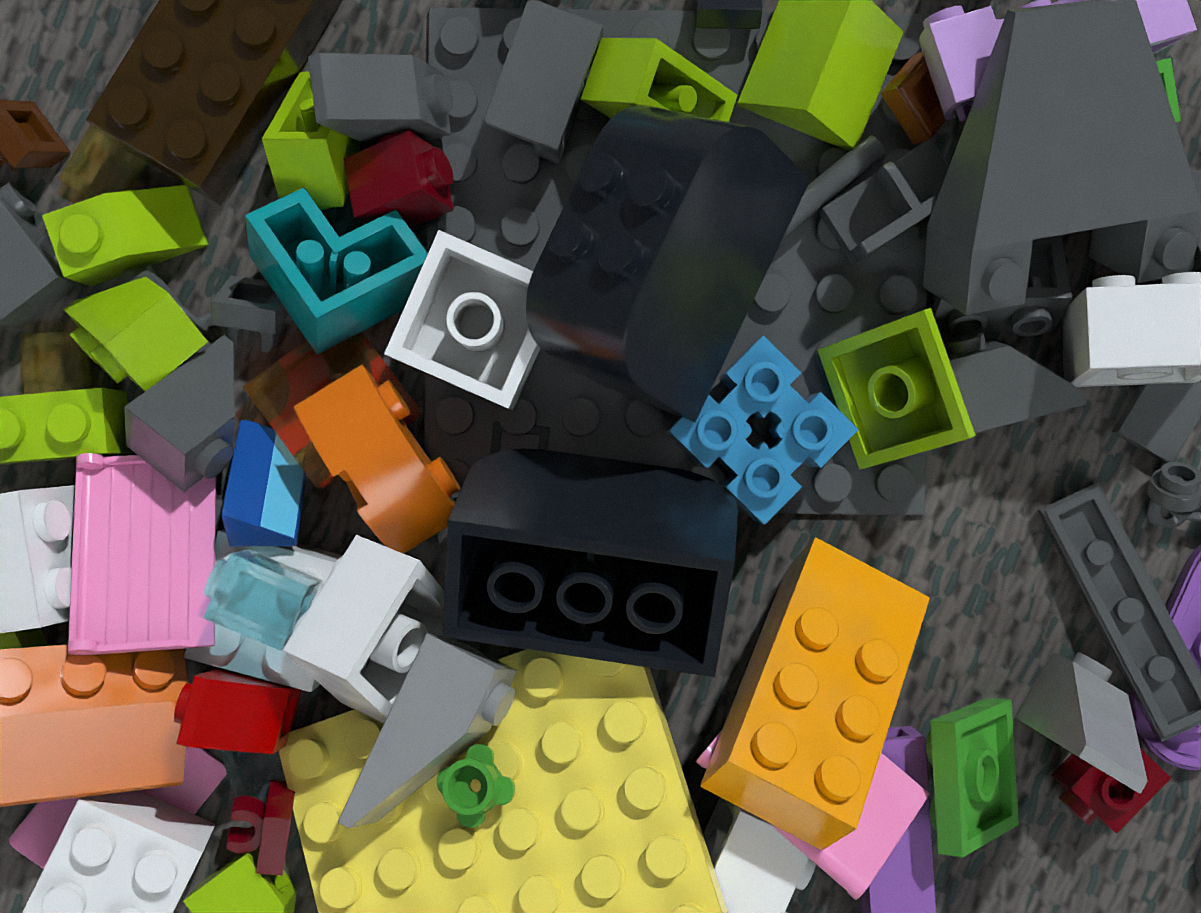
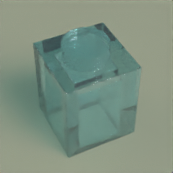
(259, 597)

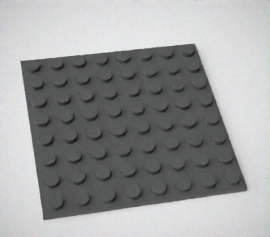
(807, 300)

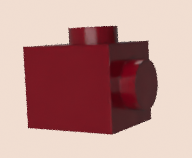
(400, 176)
(1098, 796)

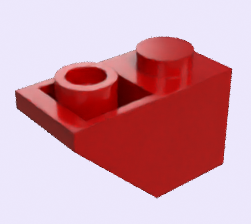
(235, 712)

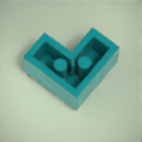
(332, 281)

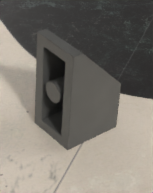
(379, 95)
(1005, 385)
(187, 418)

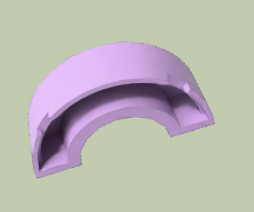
(961, 43)

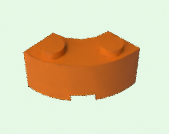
(368, 444)

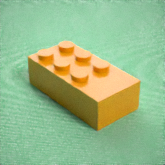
(818, 696)

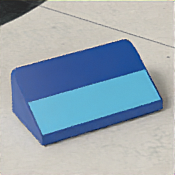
(263, 490)

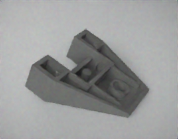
(1060, 143)

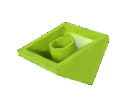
(822, 67)
(897, 390)

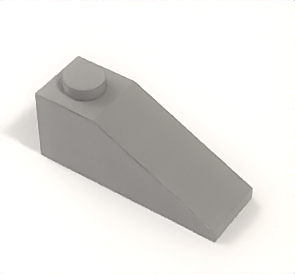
(437, 715)
(1086, 717)

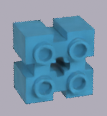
(800, 431)

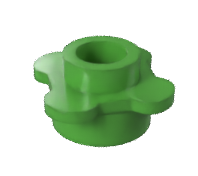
(456, 780)

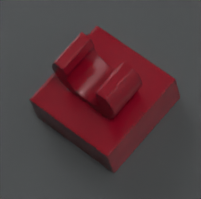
(269, 827)

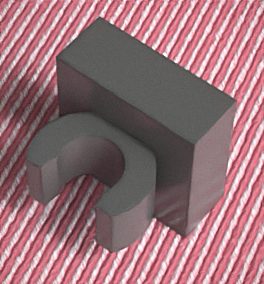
(248, 306)

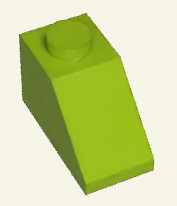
(652, 75)
(306, 152)
(123, 231)

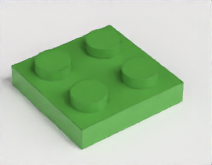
(973, 776)

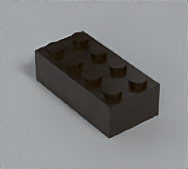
(208, 84)

